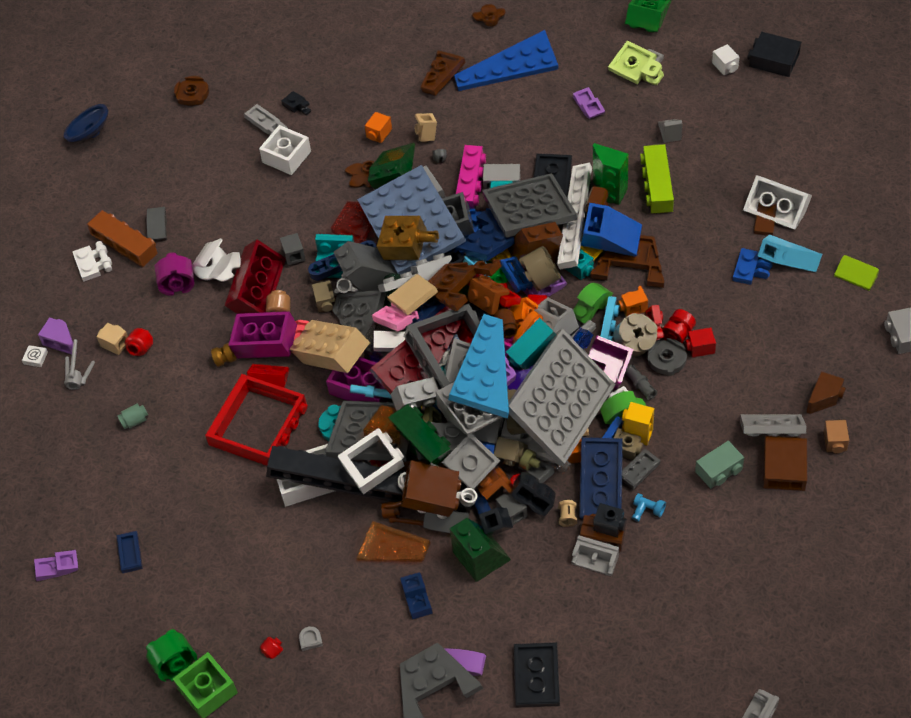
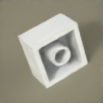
(285, 150)

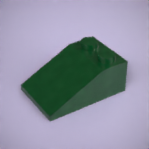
(391, 165)

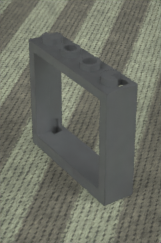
(420, 347)

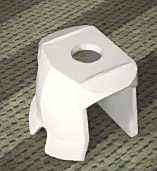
(221, 264)

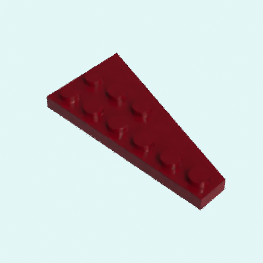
(401, 364)

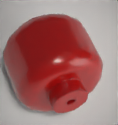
(271, 647)

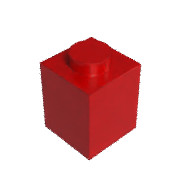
(701, 342)

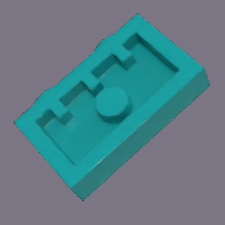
(326, 246)

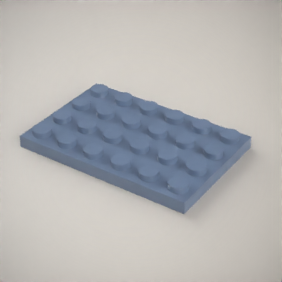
(413, 196)

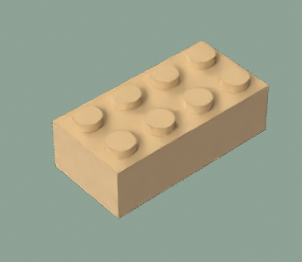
(329, 346)

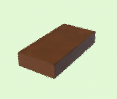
(763, 225)

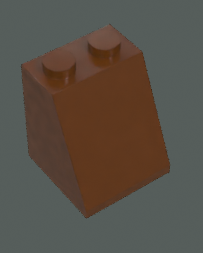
(535, 237)

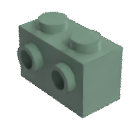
(719, 464)

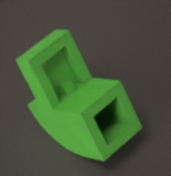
(590, 299)
(616, 404)

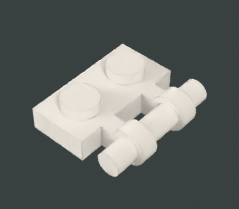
(86, 261)

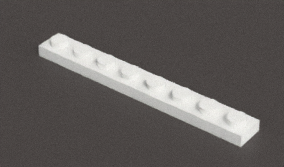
(572, 231)

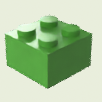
(205, 685)

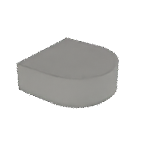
(310, 638)

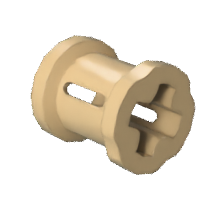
(567, 513)

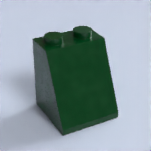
(476, 550)

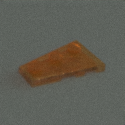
(391, 544)

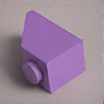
(56, 335)

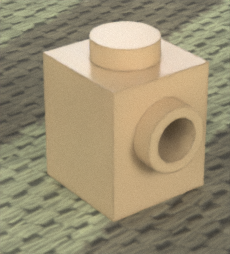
(112, 338)

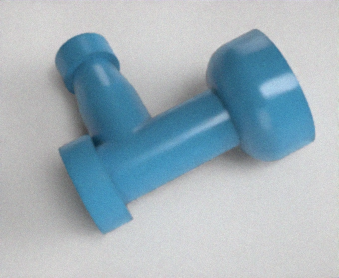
(641, 503)

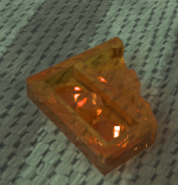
(381, 421)

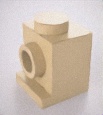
(426, 127)

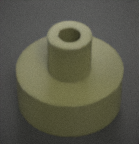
(529, 459)

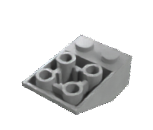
(557, 316)
(462, 416)

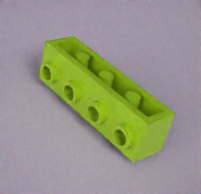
(657, 179)

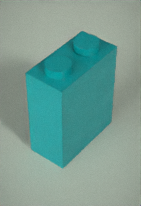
(530, 345)

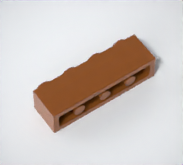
(122, 238)

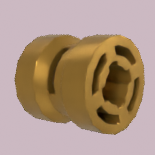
(222, 355)

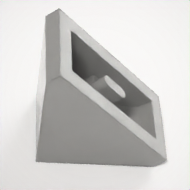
(671, 130)

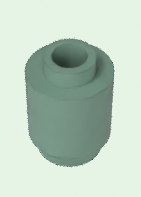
(133, 416)

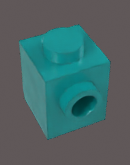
(584, 267)

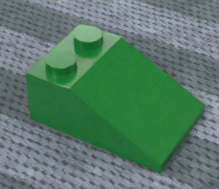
(647, 14)

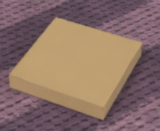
(412, 294)

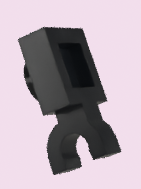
(296, 102)

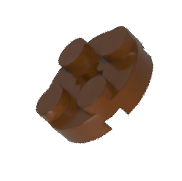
(188, 98)

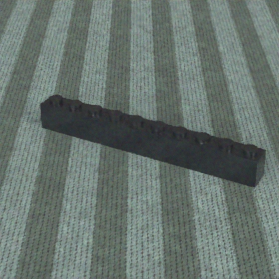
(330, 474)

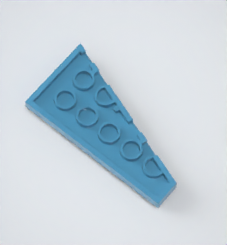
(483, 372)

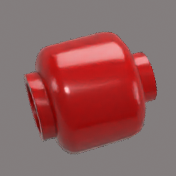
(139, 342)

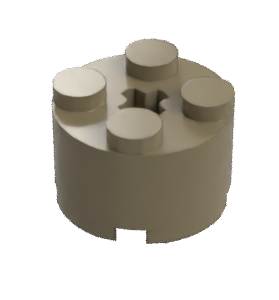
(540, 268)
(636, 325)

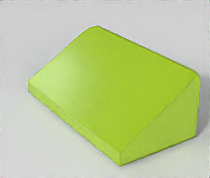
(856, 272)

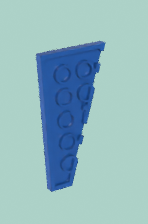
(520, 60)

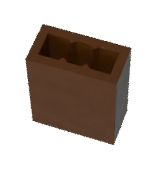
(785, 463)
(431, 489)

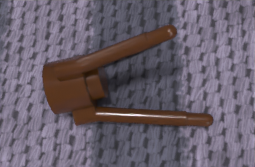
(391, 510)

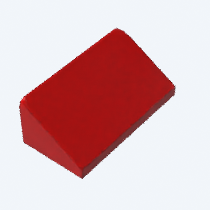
(272, 374)

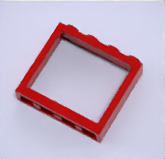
(231, 406)

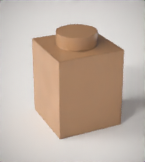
(836, 436)

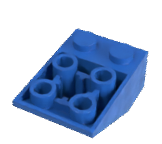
(610, 230)

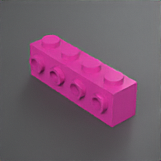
(470, 174)

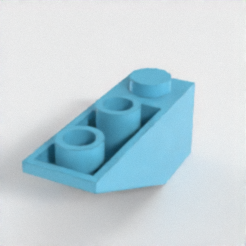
(789, 254)

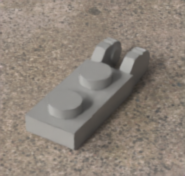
(263, 119)

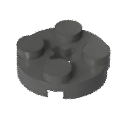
(667, 366)

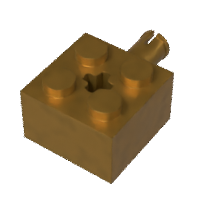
(404, 237)

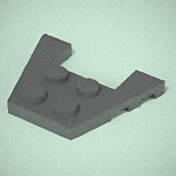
(429, 673)

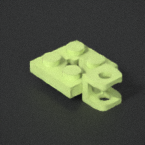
(644, 68)

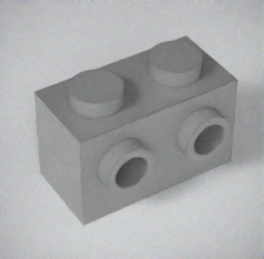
(415, 394)

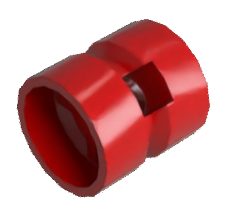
(679, 325)

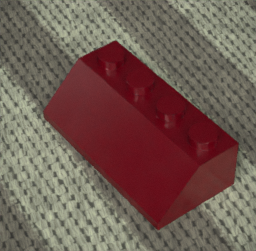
(255, 278)

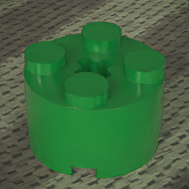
(170, 655)

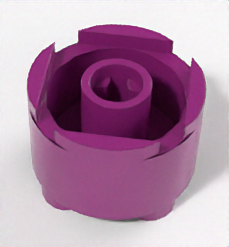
(174, 274)

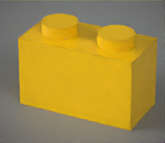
(638, 421)

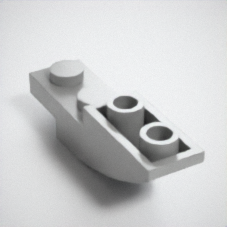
(422, 268)

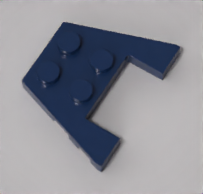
(487, 241)

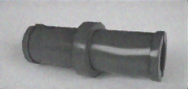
(640, 382)

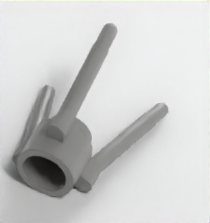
(345, 285)
(73, 377)

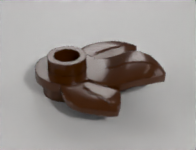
(489, 14)
(359, 174)

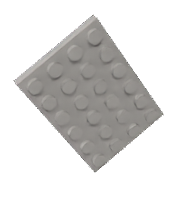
(560, 397)

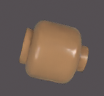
(278, 301)

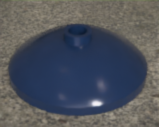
(87, 124)

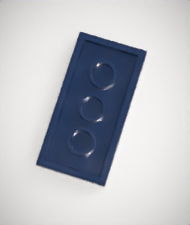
(600, 474)

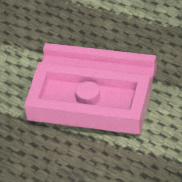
(394, 318)

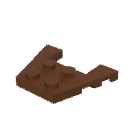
(646, 258)
(455, 276)

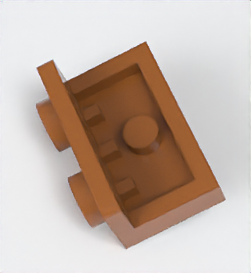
(486, 293)
(493, 481)

